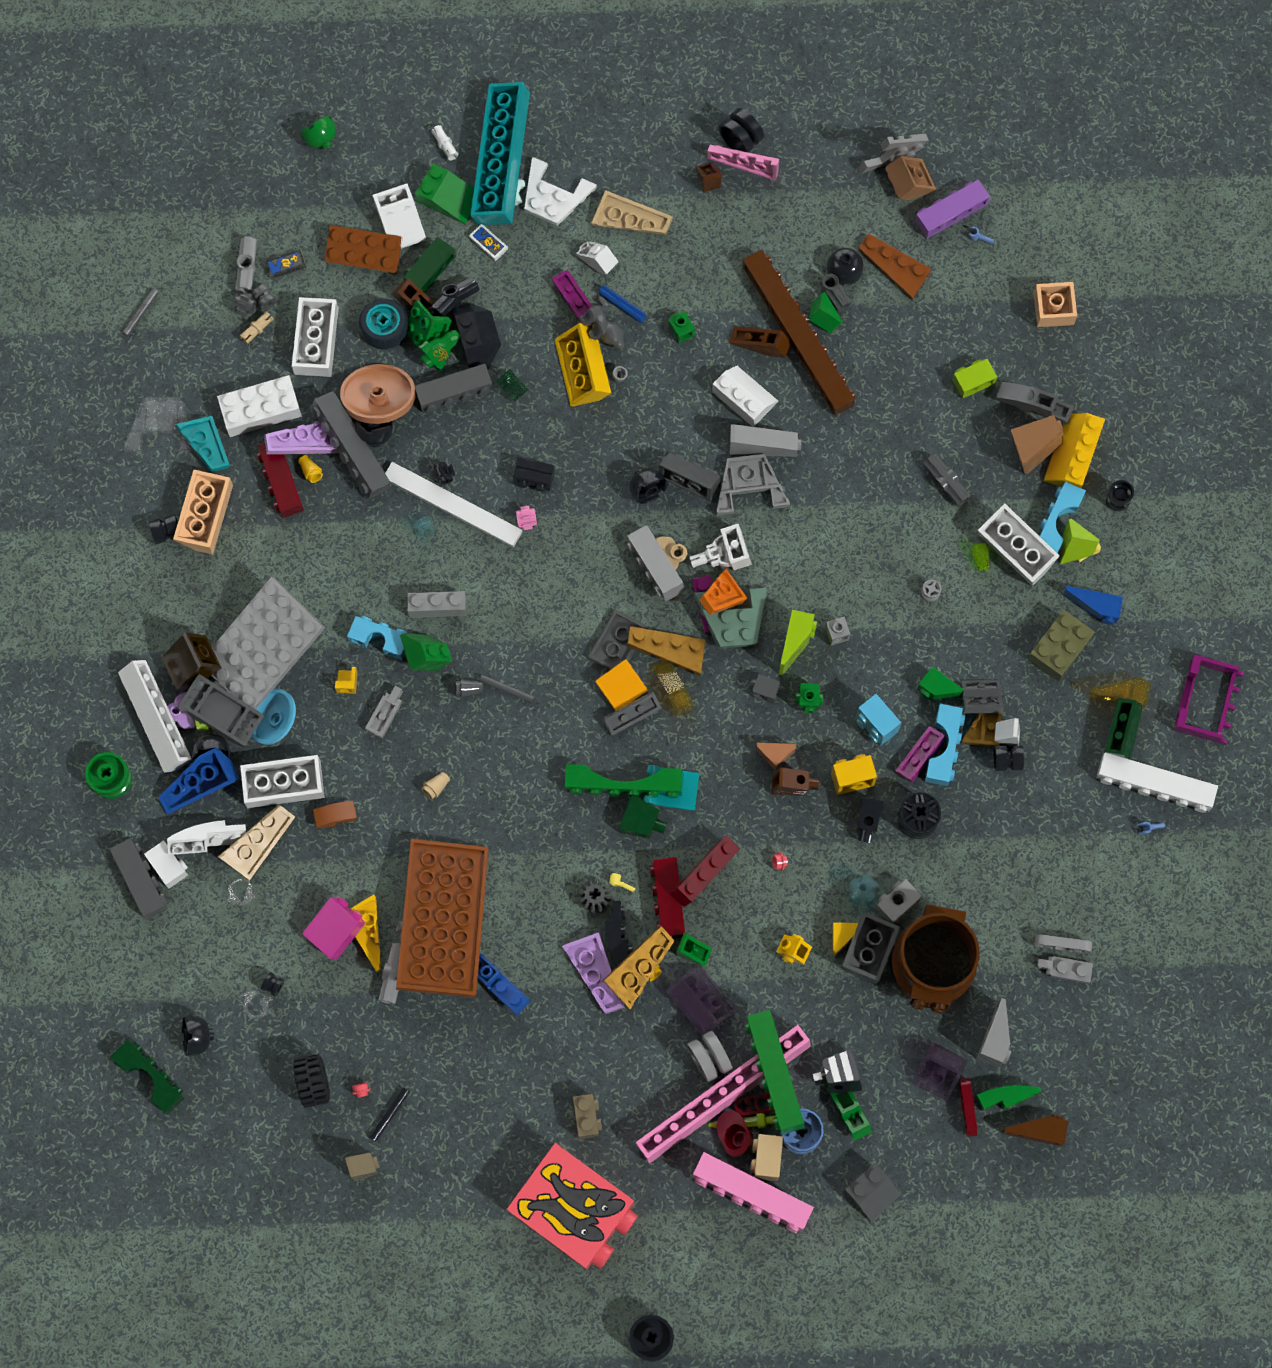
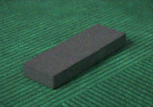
(632, 713)

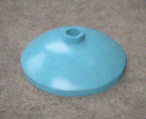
(278, 719)

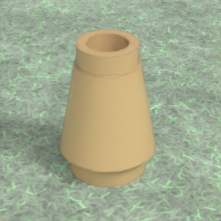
(435, 786)

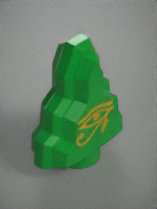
(439, 349)

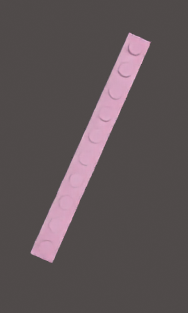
(715, 1099)

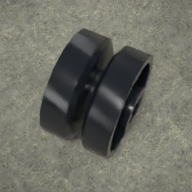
(741, 131)
(663, 1338)

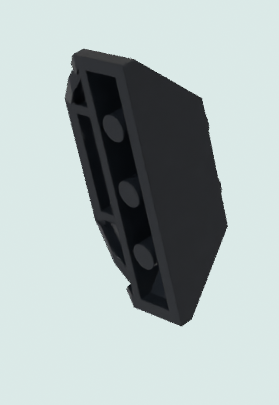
(477, 334)

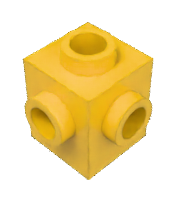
(794, 949)

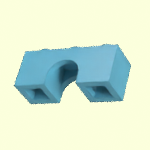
(364, 630)

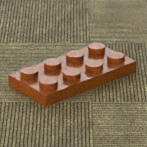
(363, 249)

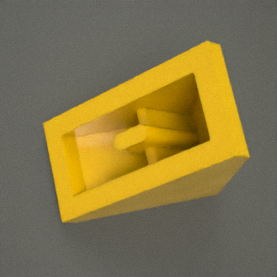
(841, 935)

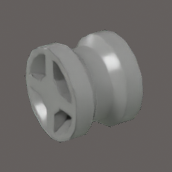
(931, 586)

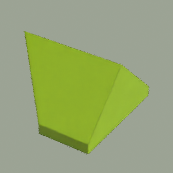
(1077, 543)

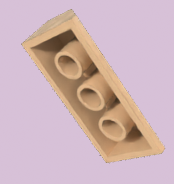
(203, 511)

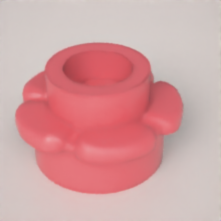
(779, 861)
(360, 1089)

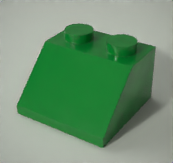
(425, 652)

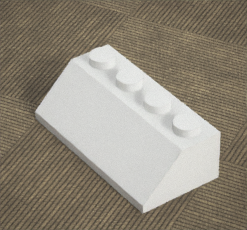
(1018, 544)

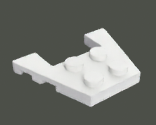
(551, 201)

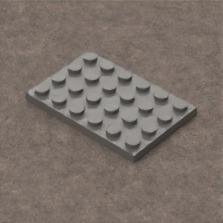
(264, 643)

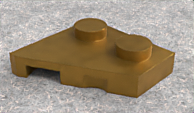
(983, 730)

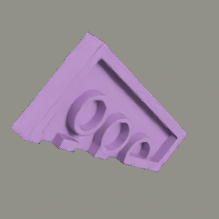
(300, 440)
(593, 965)

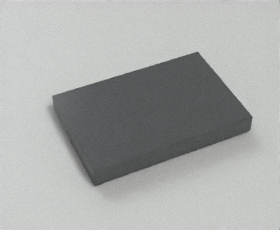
(612, 643)

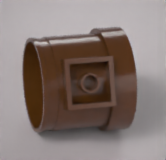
(923, 995)

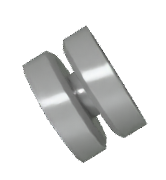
(709, 1056)

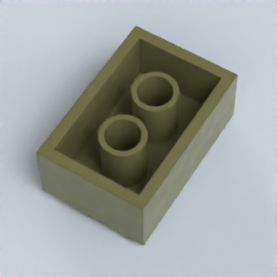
(1061, 645)

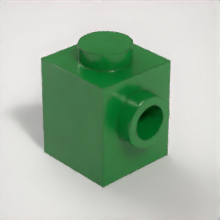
(681, 326)

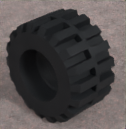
(311, 1080)

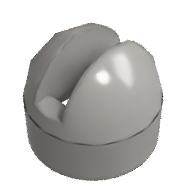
(623, 374)

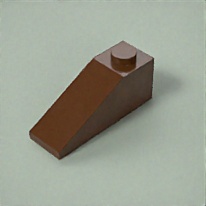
(408, 293)
(763, 341)
(1046, 1130)

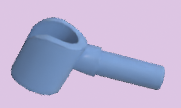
(979, 236)
(1147, 827)

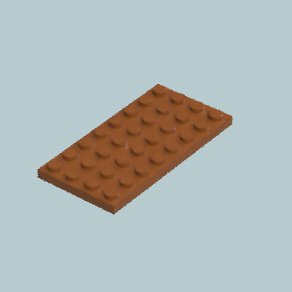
(442, 918)

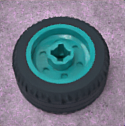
(383, 324)

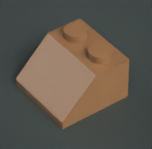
(909, 177)

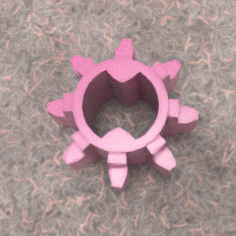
(526, 517)

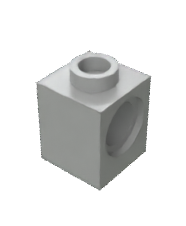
(837, 631)

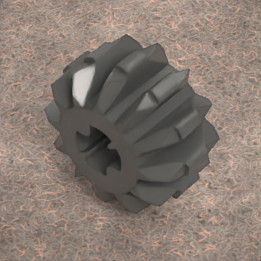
(600, 900)

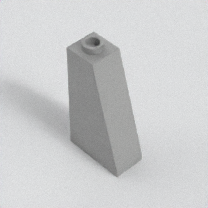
(756, 441)

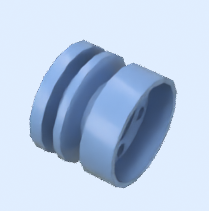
(811, 1139)

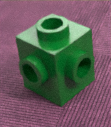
(809, 697)

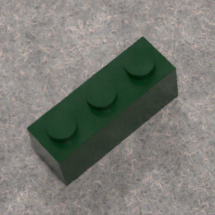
(430, 264)
(1124, 728)

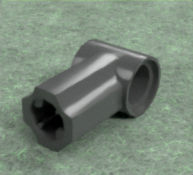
(836, 293)

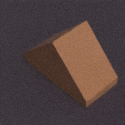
(775, 753)

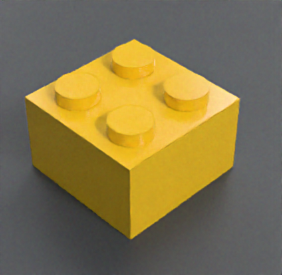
(853, 774)

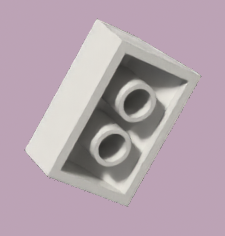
(743, 395)

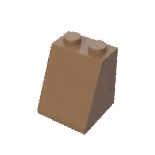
(1037, 441)

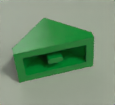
(824, 313)
(693, 950)

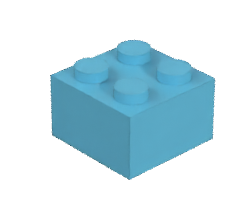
(877, 720)

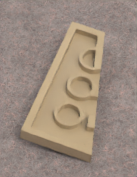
(629, 215)

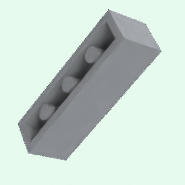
(656, 563)

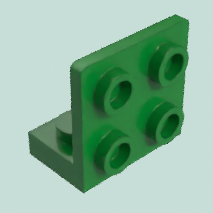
(424, 326)

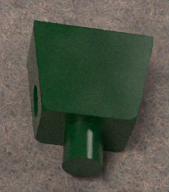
(641, 819)

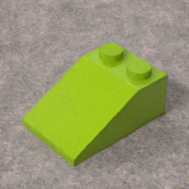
(798, 635)

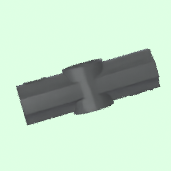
(946, 480)

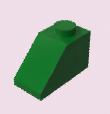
(938, 686)

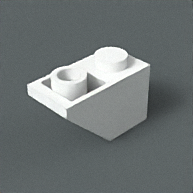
(597, 257)

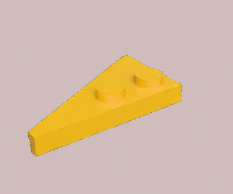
(369, 934)

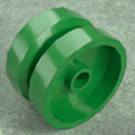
(97, 775)

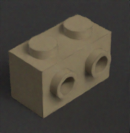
(586, 1118)

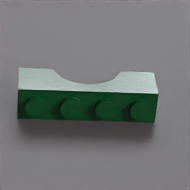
(165, 1094)

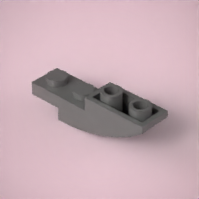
(1034, 400)

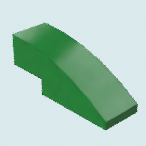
(1006, 1096)
(851, 1114)

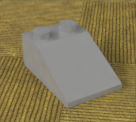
(997, 1039)

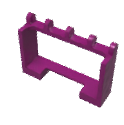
(1195, 663)

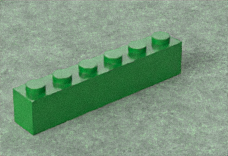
(775, 1071)

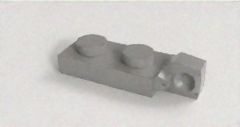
(385, 713)
(1066, 969)

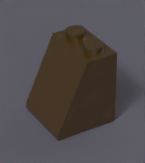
(188, 658)

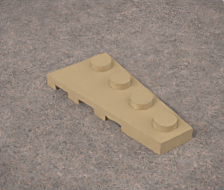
(255, 845)

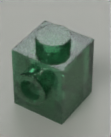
(512, 385)

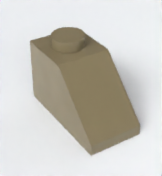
(362, 1166)

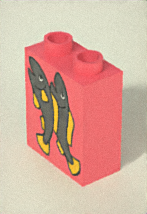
(573, 1208)

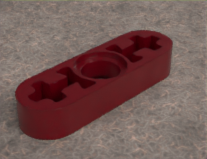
(747, 1100)
(968, 1107)

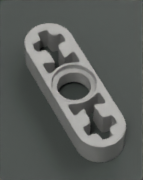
(1062, 943)

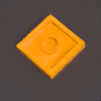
(621, 685)

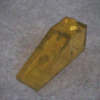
(673, 688)
(1132, 689)

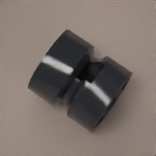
(1119, 495)
(163, 529)
(1008, 758)

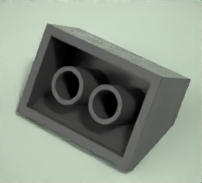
(689, 476)
(870, 948)

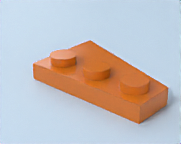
(722, 594)

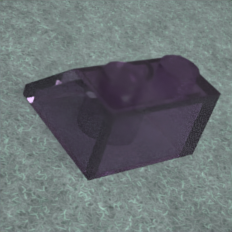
(939, 1071)

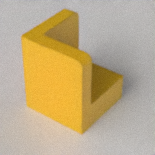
(346, 681)

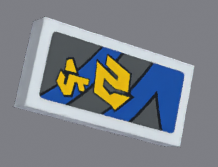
(488, 242)

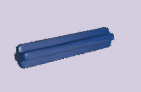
(622, 304)

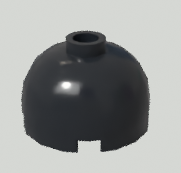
(846, 265)
(374, 434)
(647, 484)
(209, 742)
(196, 1035)

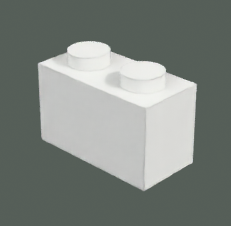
(167, 866)

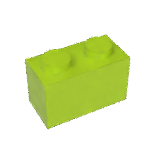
(974, 378)

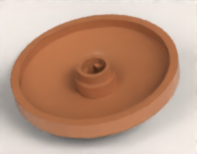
(377, 393)

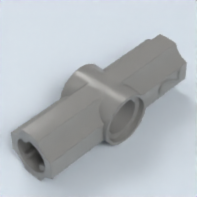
(246, 274)
(388, 991)

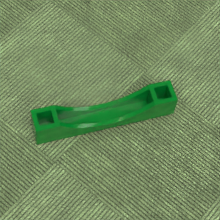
(664, 782)

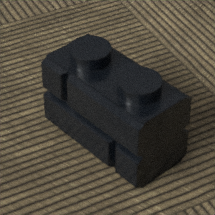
(533, 474)

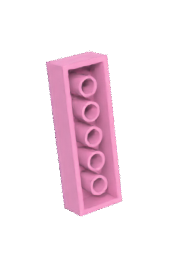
(752, 1192)

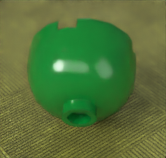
(320, 133)

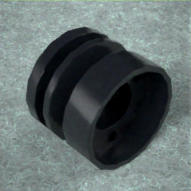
(923, 825)

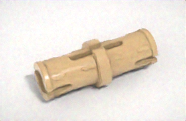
(256, 327)

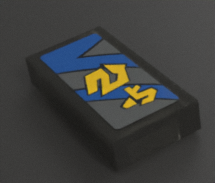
(285, 264)

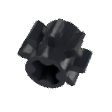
(443, 473)

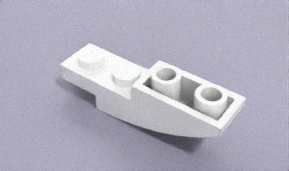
(200, 836)

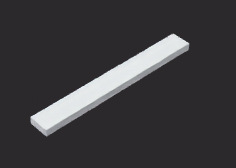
(453, 505)

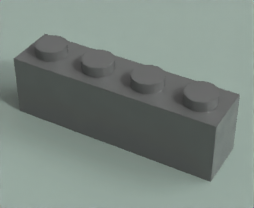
(453, 388)
(139, 879)

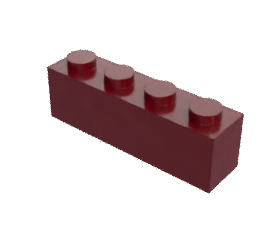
(281, 482)
(705, 871)
(668, 908)

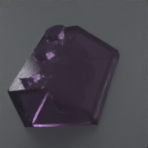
(701, 1000)

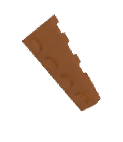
(896, 265)

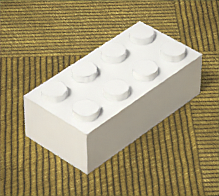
(315, 337)
(259, 406)
(282, 781)

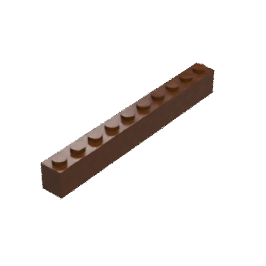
(796, 328)

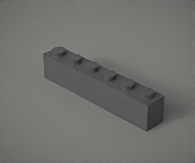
(352, 450)

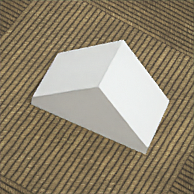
(1008, 732)

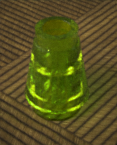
(980, 554)

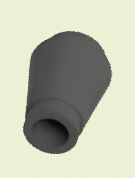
(467, 688)

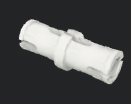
(444, 143)

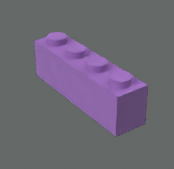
(952, 208)

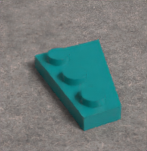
(205, 441)

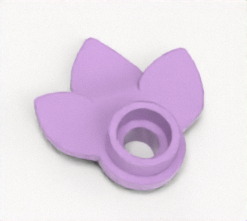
(182, 718)

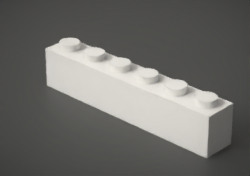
(154, 716)
(1157, 782)

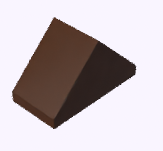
(709, 176)

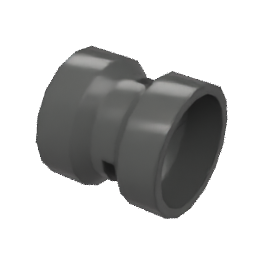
(264, 297)

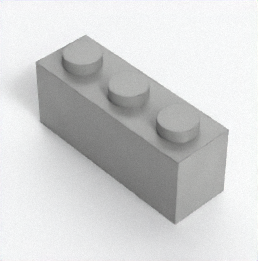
(437, 604)

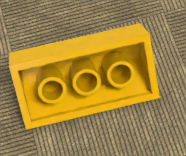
(582, 366)
(1074, 455)

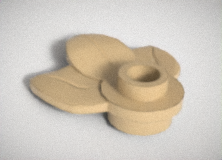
(670, 547)

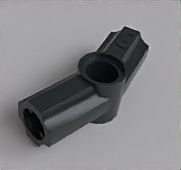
(452, 296)

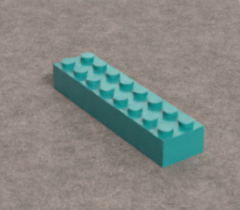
(500, 153)

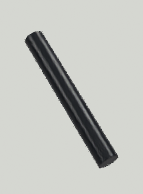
(389, 1114)

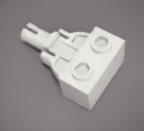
(726, 550)

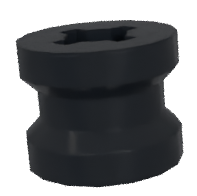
(272, 984)

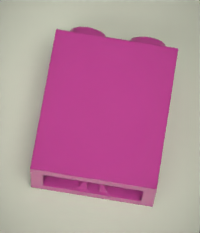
(334, 927)

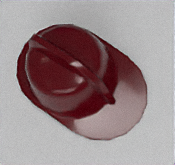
(734, 1133)

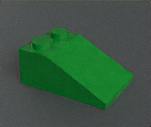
(446, 194)

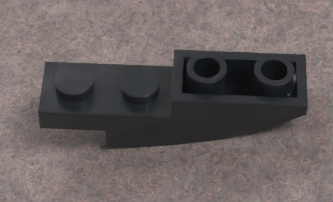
(618, 948)

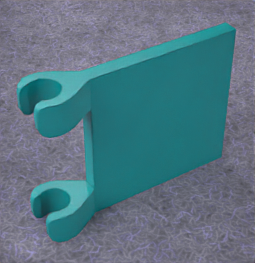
(684, 802)

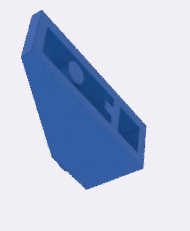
(1098, 604)

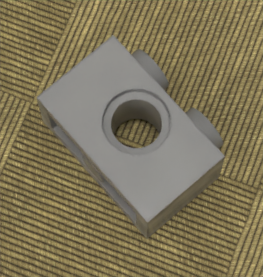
(894, 912)

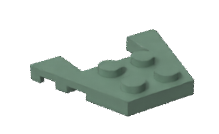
(736, 626)

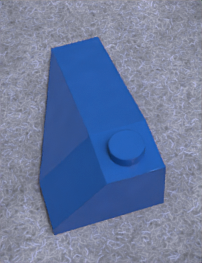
(204, 776)

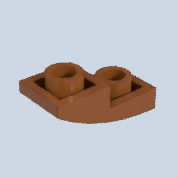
(334, 813)

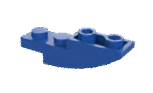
(501, 986)

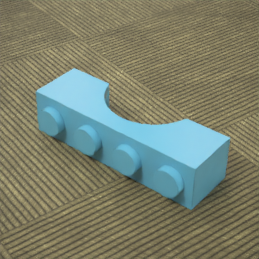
(1067, 501)
(948, 722)

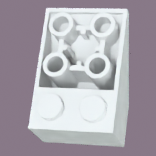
(399, 215)

